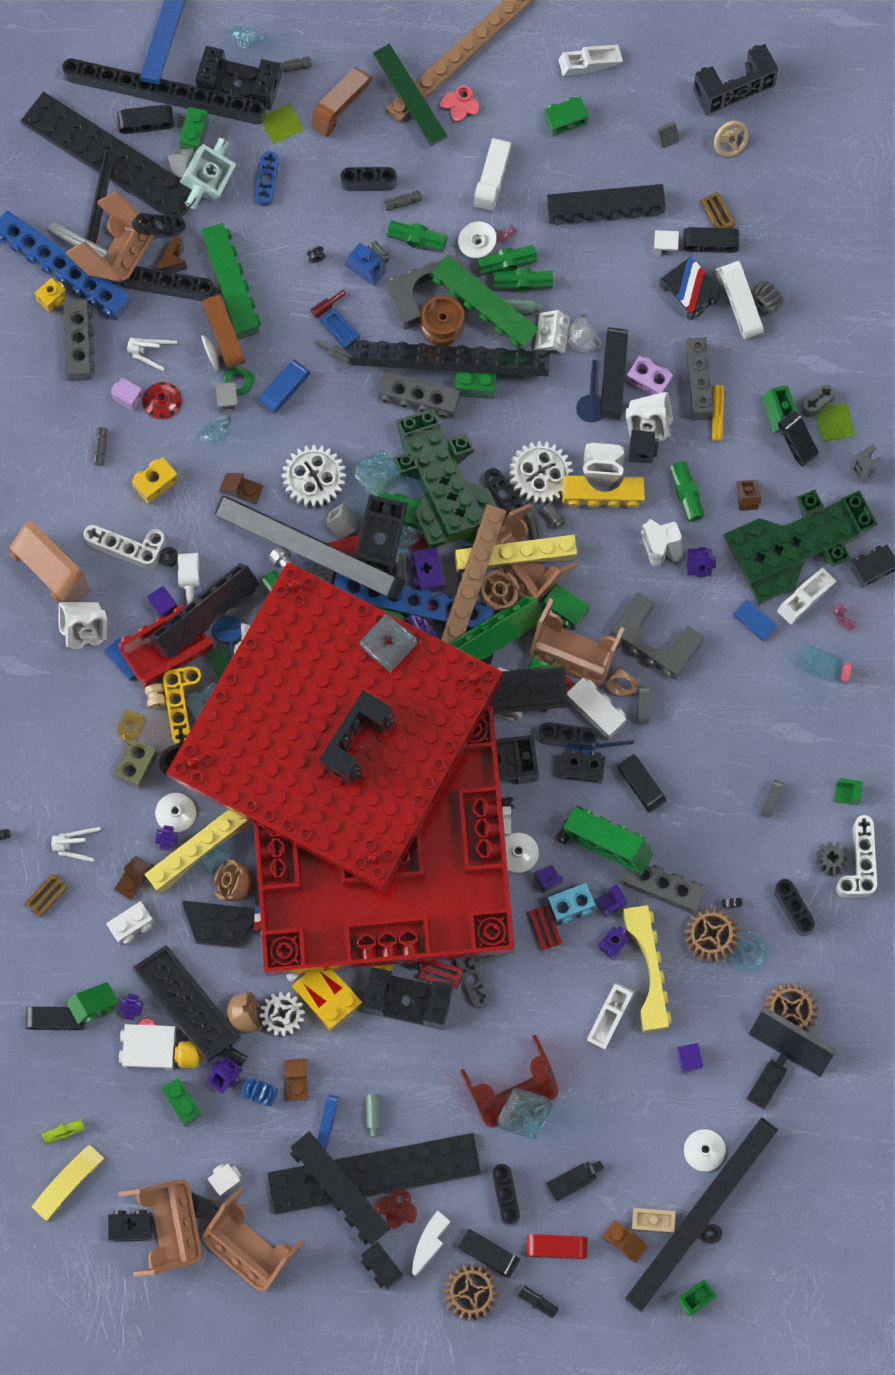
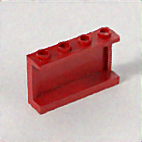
(146, 660)

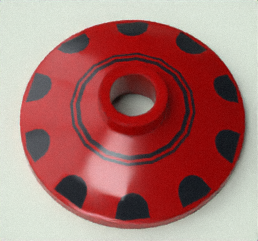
(162, 409)

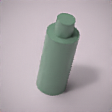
(524, 306)
(373, 1114)

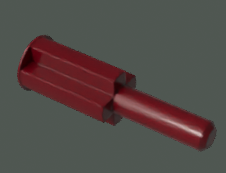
(326, 305)

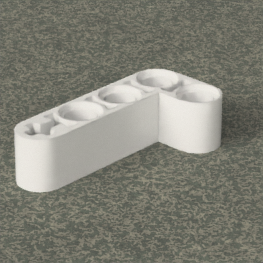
(492, 176)
(741, 299)
(124, 543)
(861, 856)

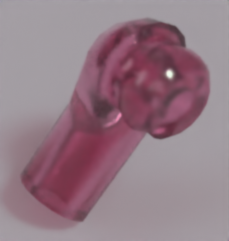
(503, 236)
(841, 618)

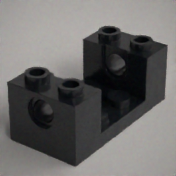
(220, 75)
(760, 76)
(386, 517)
(335, 756)
(518, 759)
(386, 993)

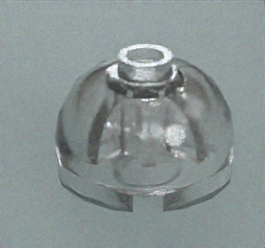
(583, 336)

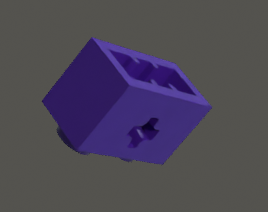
(428, 559)

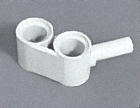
(188, 574)

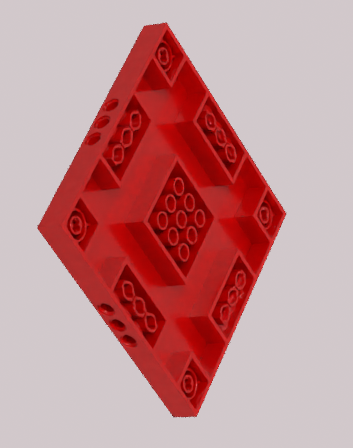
(288, 696)
(439, 906)

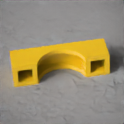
(578, 492)

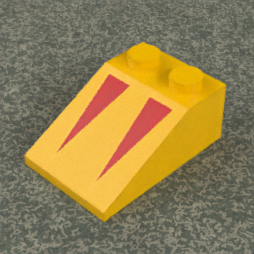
(327, 997)

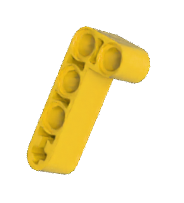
(177, 690)

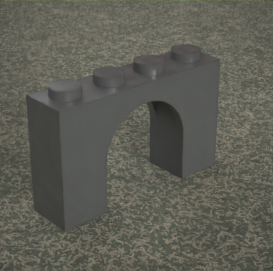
(402, 289)
(669, 660)

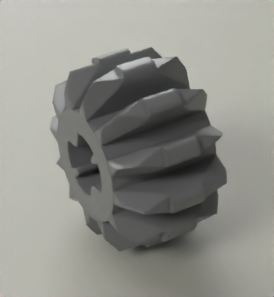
(767, 297)
(827, 863)

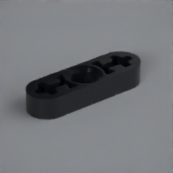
(151, 228)
(501, 479)

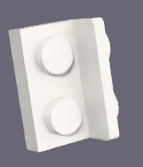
(552, 331)
(130, 923)

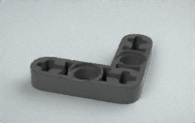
(475, 962)

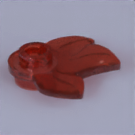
(395, 1211)

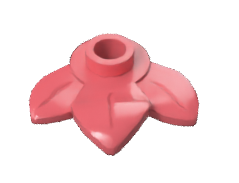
(458, 105)

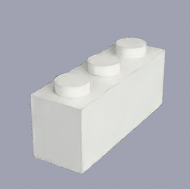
(596, 708)

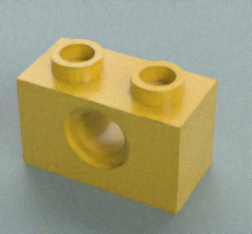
(151, 490)

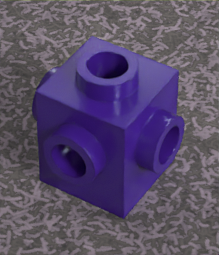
(700, 562)
(224, 1075)

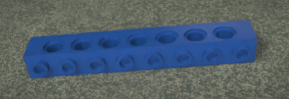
(113, 308)
(423, 597)

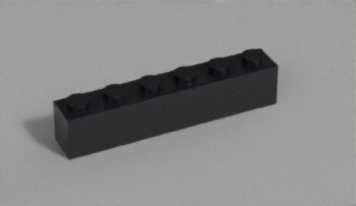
(606, 203)
(204, 611)
(340, 1188)

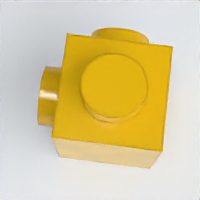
(51, 295)

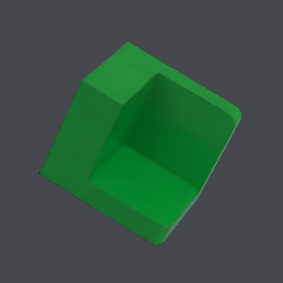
(848, 791)

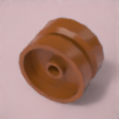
(442, 320)

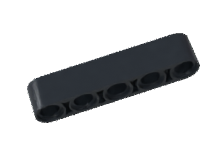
(174, 289)
(614, 373)

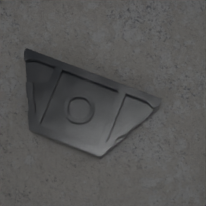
(219, 923)

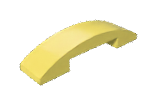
(67, 1182)

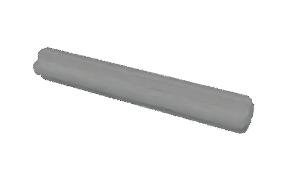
(76, 239)

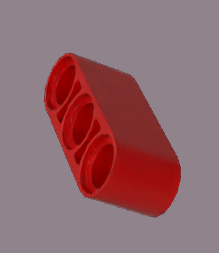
(557, 1246)

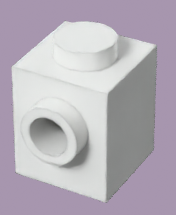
(225, 1179)

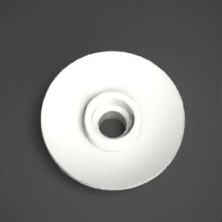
(471, 234)
(213, 352)
(181, 820)
(527, 859)
(700, 1160)

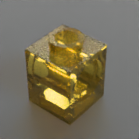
(131, 718)

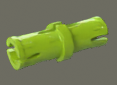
(63, 1131)

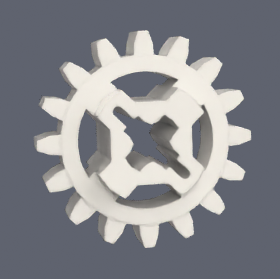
(274, 1019)

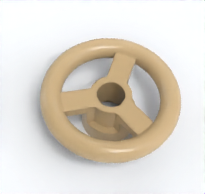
(729, 136)

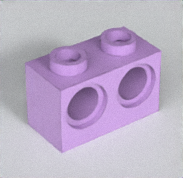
(646, 381)

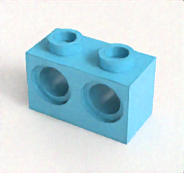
(569, 899)

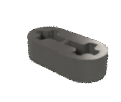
(818, 400)
(643, 704)
(771, 798)

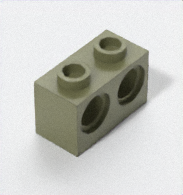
(141, 765)

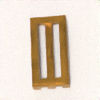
(723, 207)
(39, 891)

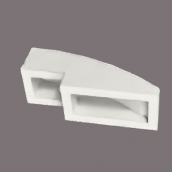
(589, 59)
(806, 596)
(610, 1015)
(429, 1242)

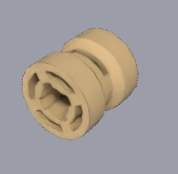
(155, 696)

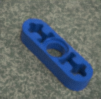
(263, 170)
(327, 1120)

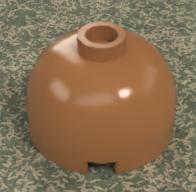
(498, 590)
(233, 881)
(243, 1013)

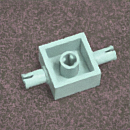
(218, 169)

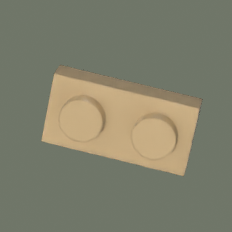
(653, 1220)

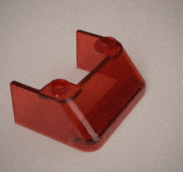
(491, 1105)

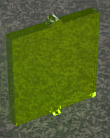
(282, 123)
(835, 422)

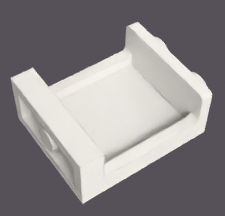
(148, 1046)

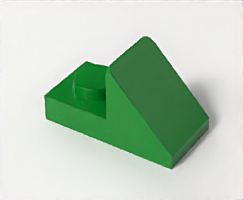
(696, 1297)

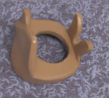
(615, 688)

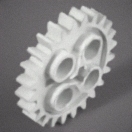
(530, 459)
(298, 484)

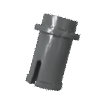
(378, 250)
(555, 518)

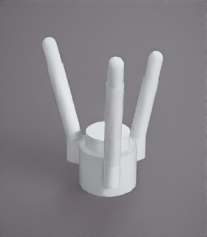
(138, 346)
(62, 843)

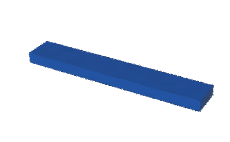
(162, 41)

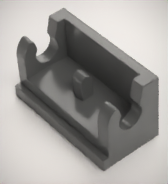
(862, 463)

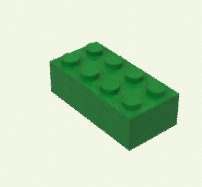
(608, 840)

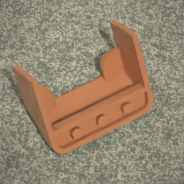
(125, 248)
(49, 564)
(531, 576)
(578, 654)
(174, 1225)
(244, 1249)

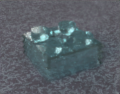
(378, 473)
(388, 655)
(535, 1111)

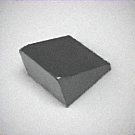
(667, 134)

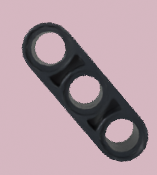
(145, 119)
(360, 173)
(711, 239)
(798, 438)
(560, 729)
(641, 783)
(794, 917)
(51, 1019)
(506, 1184)
(489, 1253)

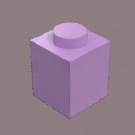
(126, 394)

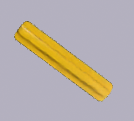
(717, 419)

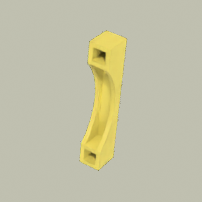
(540, 550)
(181, 860)
(638, 925)

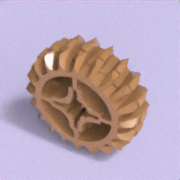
(706, 939)
(784, 1003)
(475, 1309)

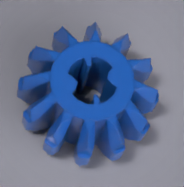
(259, 1091)

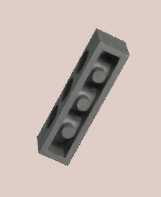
(74, 311)
(699, 378)
(391, 382)
(668, 895)

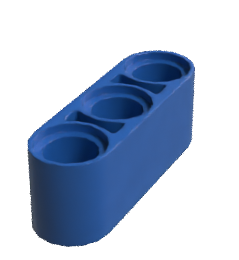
(284, 386)

